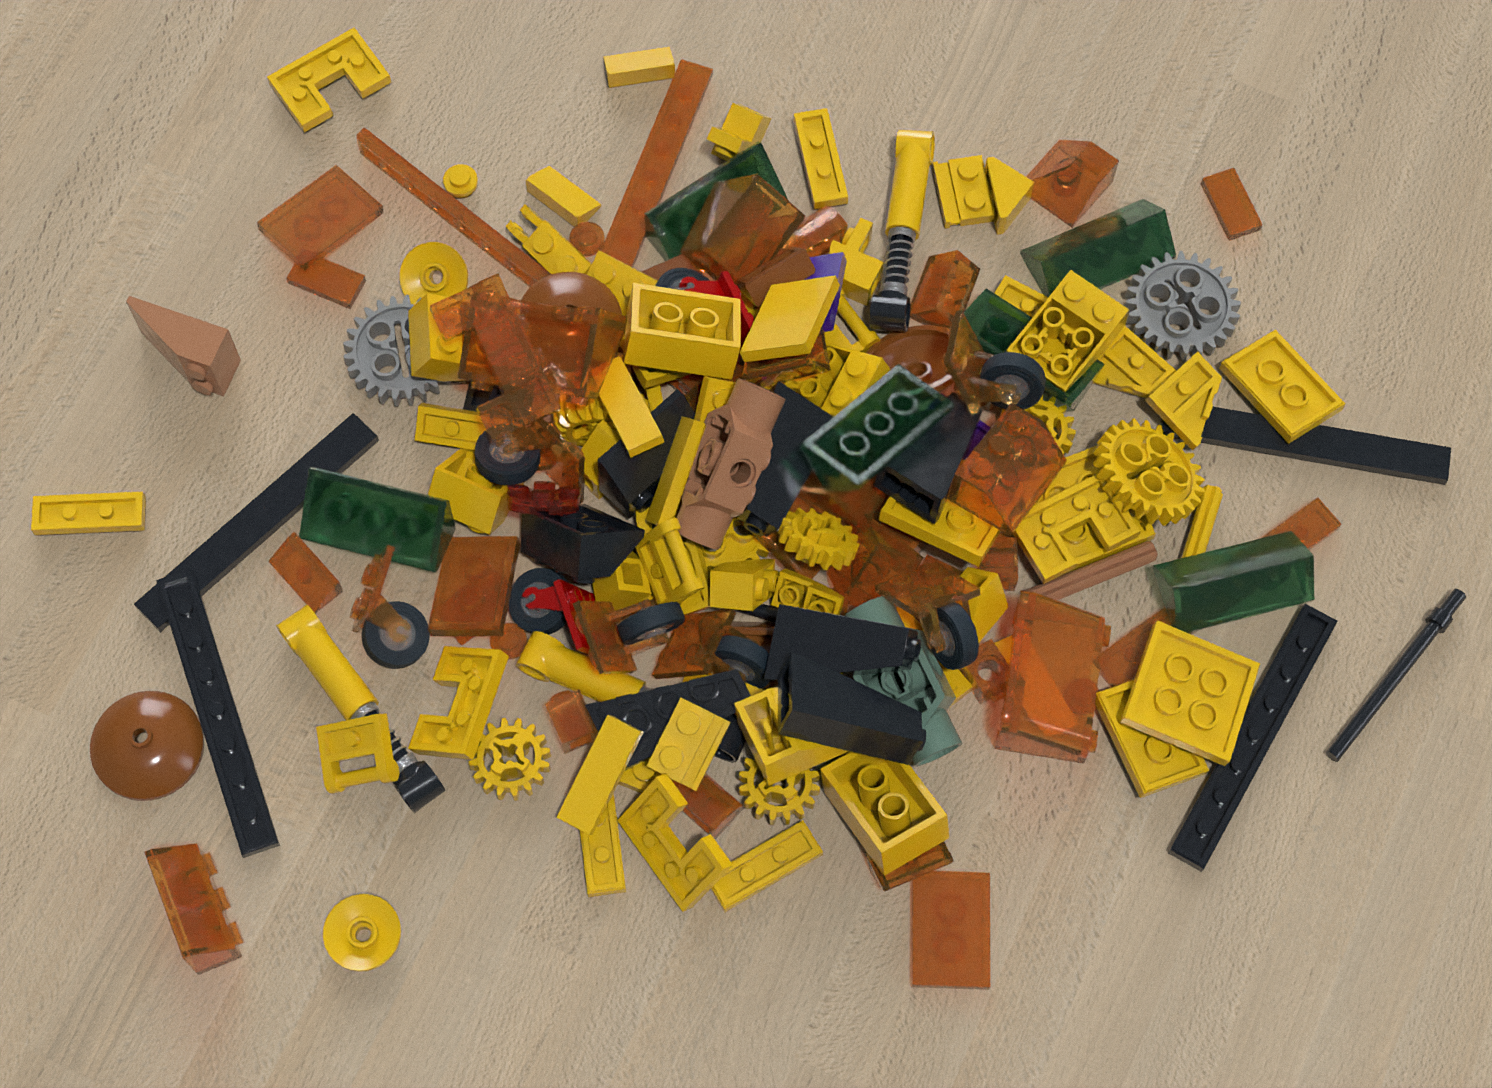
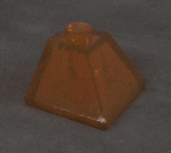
(1072, 178)

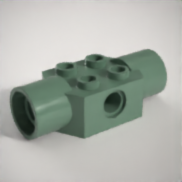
(920, 688)

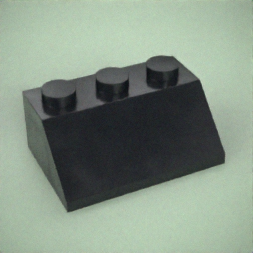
(634, 480)
(579, 543)

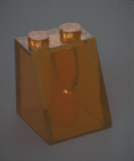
(740, 227)

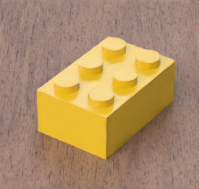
(682, 331)
(885, 808)

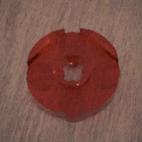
(543, 498)

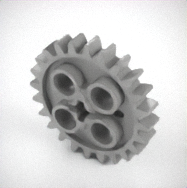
(1182, 305)
(368, 356)

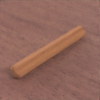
(1098, 571)

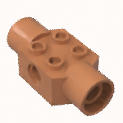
(728, 463)

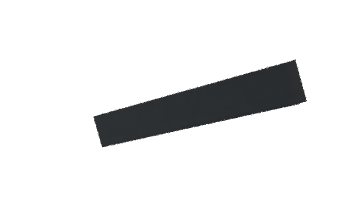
(1328, 446)
(263, 514)
(218, 713)
(1257, 732)

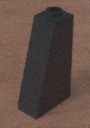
(788, 464)
(926, 469)
(840, 643)
(845, 714)

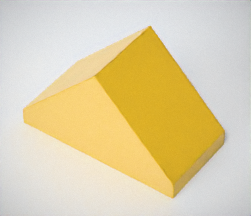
(1008, 191)

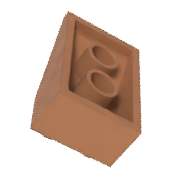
(192, 346)

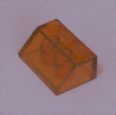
(1008, 470)
(195, 906)

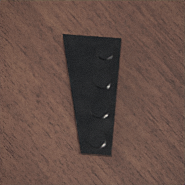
(653, 708)

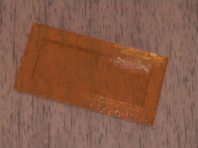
(1231, 204)
(328, 282)

